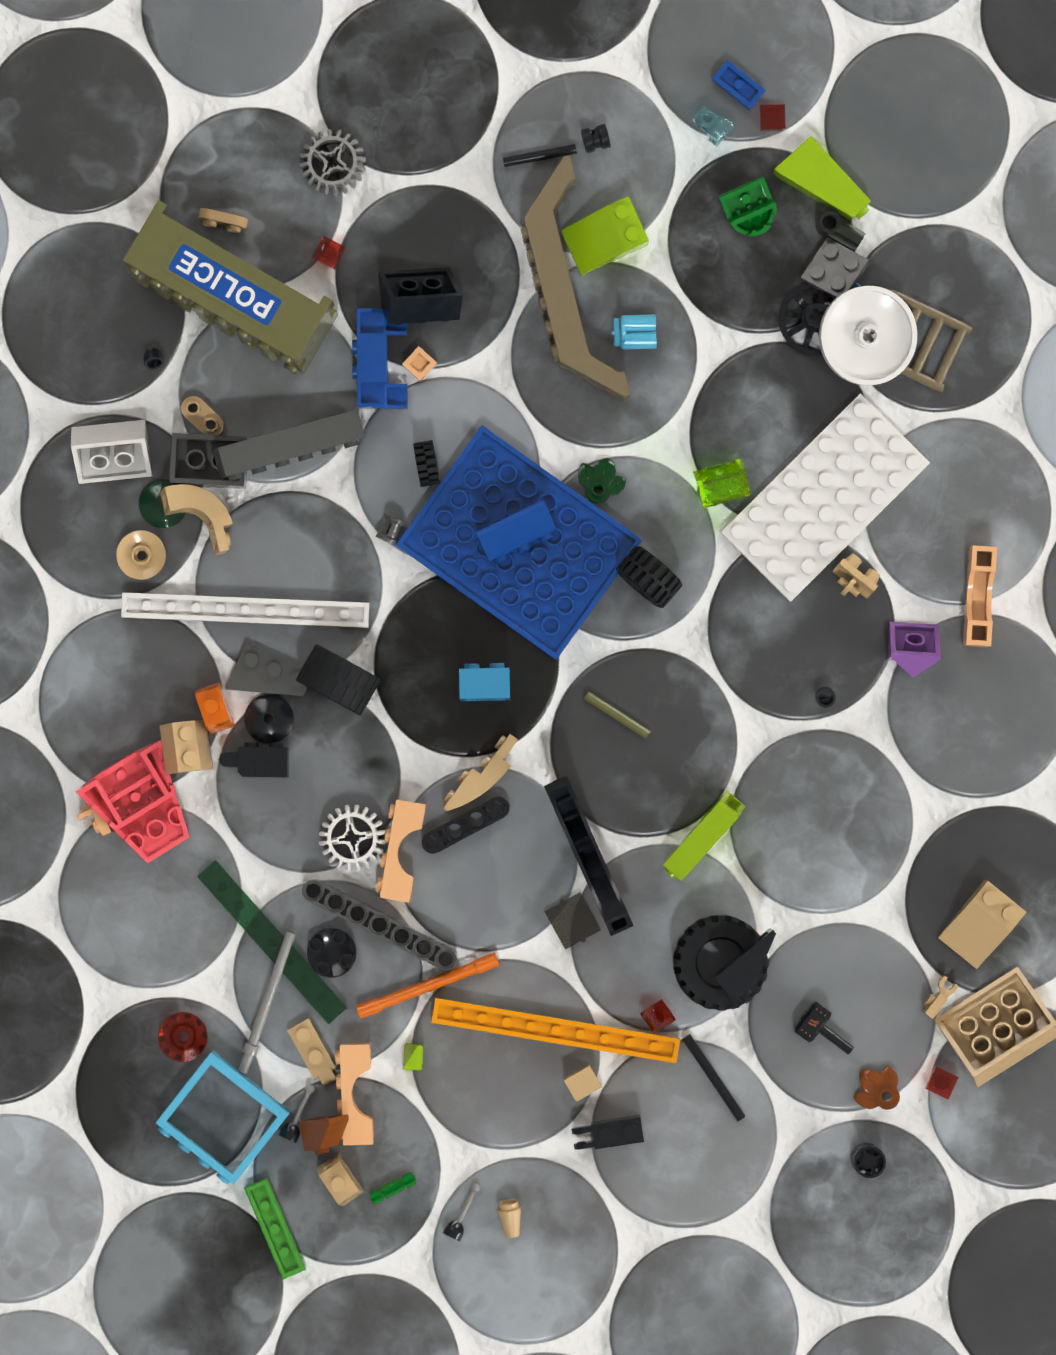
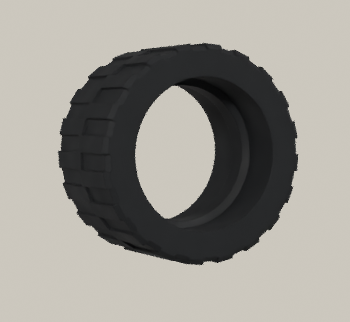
(338, 679)

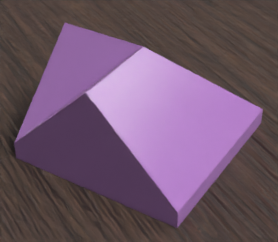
(913, 646)

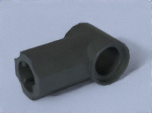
(842, 232)

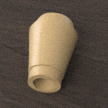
(510, 1217)

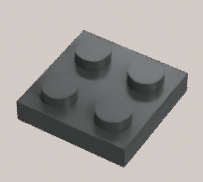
(834, 269)

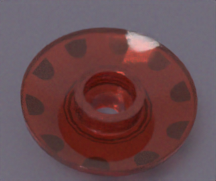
(173, 1046)

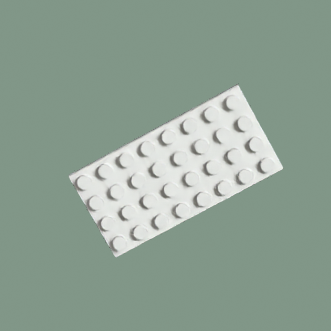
(825, 497)

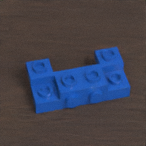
(372, 362)

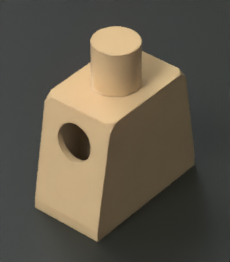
(339, 1180)

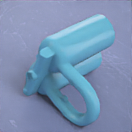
(635, 332)

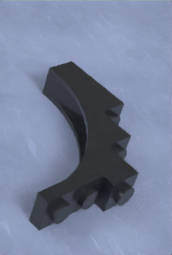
(588, 855)

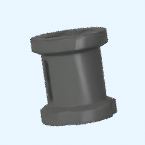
(390, 529)

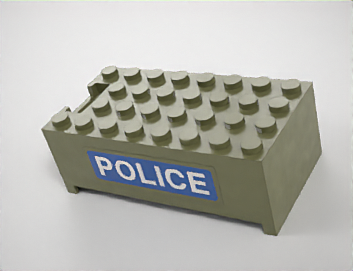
(228, 291)

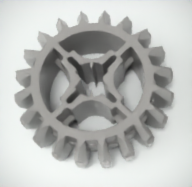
(327, 172)

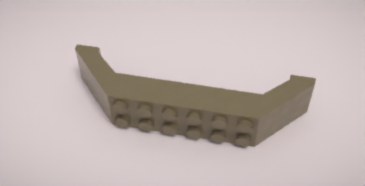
(556, 288)

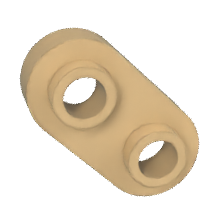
(212, 218)
(202, 416)

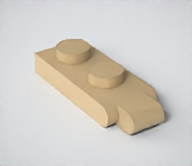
(313, 1051)

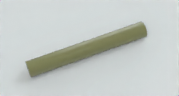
(617, 715)

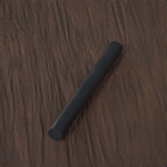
(713, 1077)

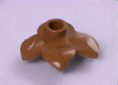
(875, 1086)

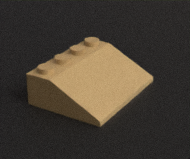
(997, 1026)

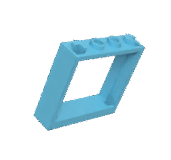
(245, 1084)

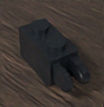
(258, 761)
(611, 1133)

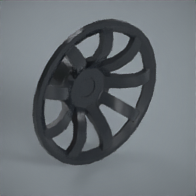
(810, 317)

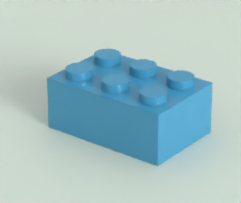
(484, 683)

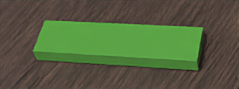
(275, 1228)

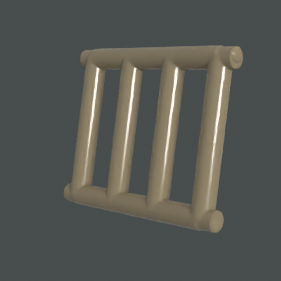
(939, 319)

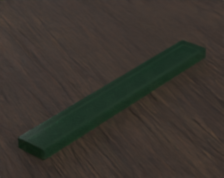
(270, 941)

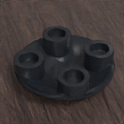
(331, 952)

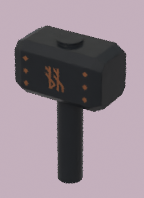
(814, 1022)

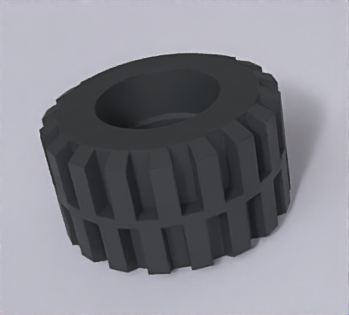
(649, 576)

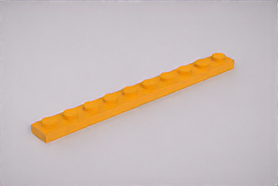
(555, 1030)

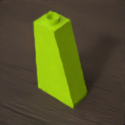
(822, 179)
(704, 836)

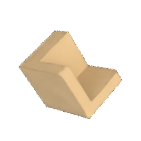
(582, 1082)

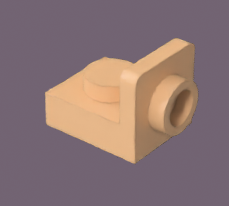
(98, 823)

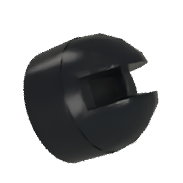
(153, 359)
(825, 701)

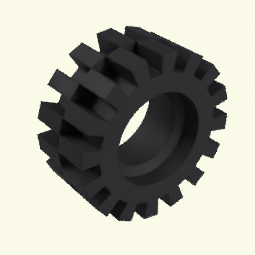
(426, 463)

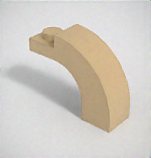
(206, 506)

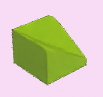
(413, 1056)

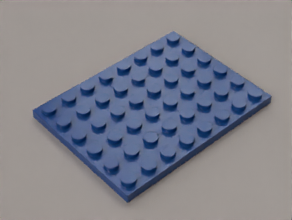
(536, 592)

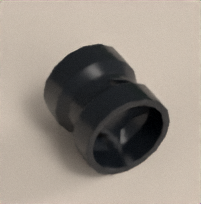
(595, 138)

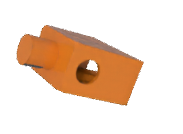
(214, 708)

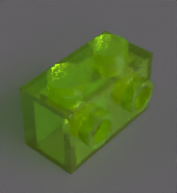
(725, 483)

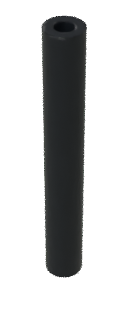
(539, 155)

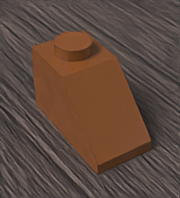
(322, 1132)

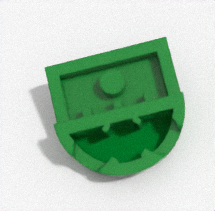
(749, 207)

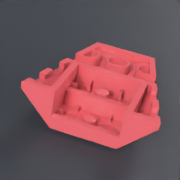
(139, 802)

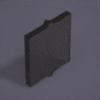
(572, 920)

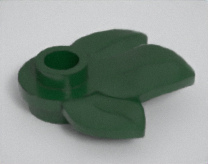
(601, 477)

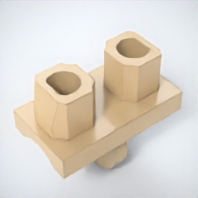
(853, 579)

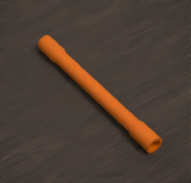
(476, 967)

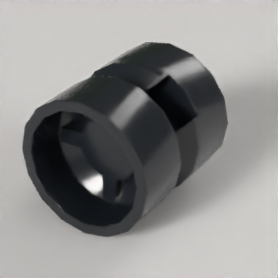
(868, 1160)

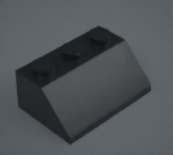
(419, 295)

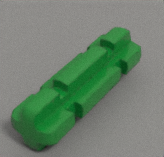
(392, 1188)

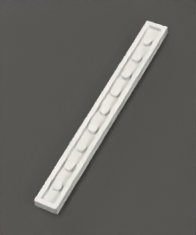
(245, 610)

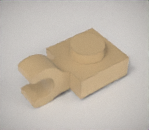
(935, 1003)

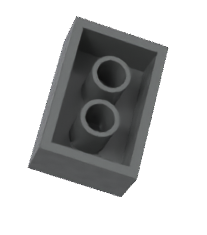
(195, 463)

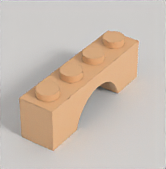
(979, 595)
(396, 881)
(353, 1061)

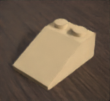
(982, 924)

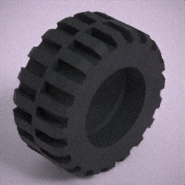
(687, 953)

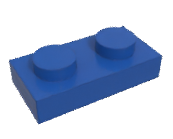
(738, 85)

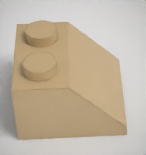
(185, 747)

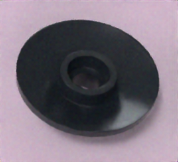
(281, 714)

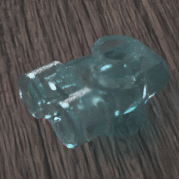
(716, 129)

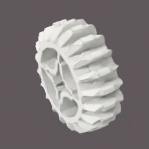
(355, 853)

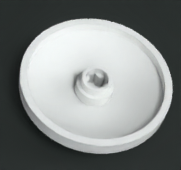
(868, 335)

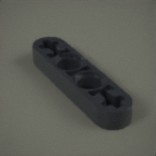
(467, 828)

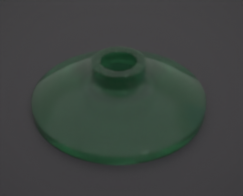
(149, 506)

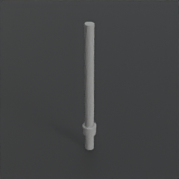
(251, 1047)

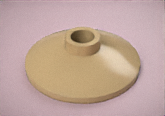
(128, 553)

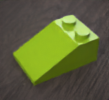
(605, 236)

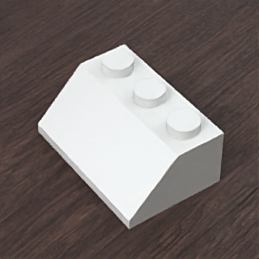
(111, 451)

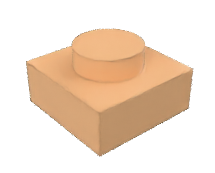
(419, 363)

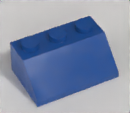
(516, 532)

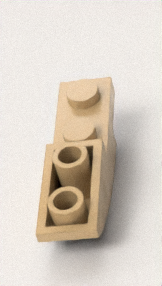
(476, 784)

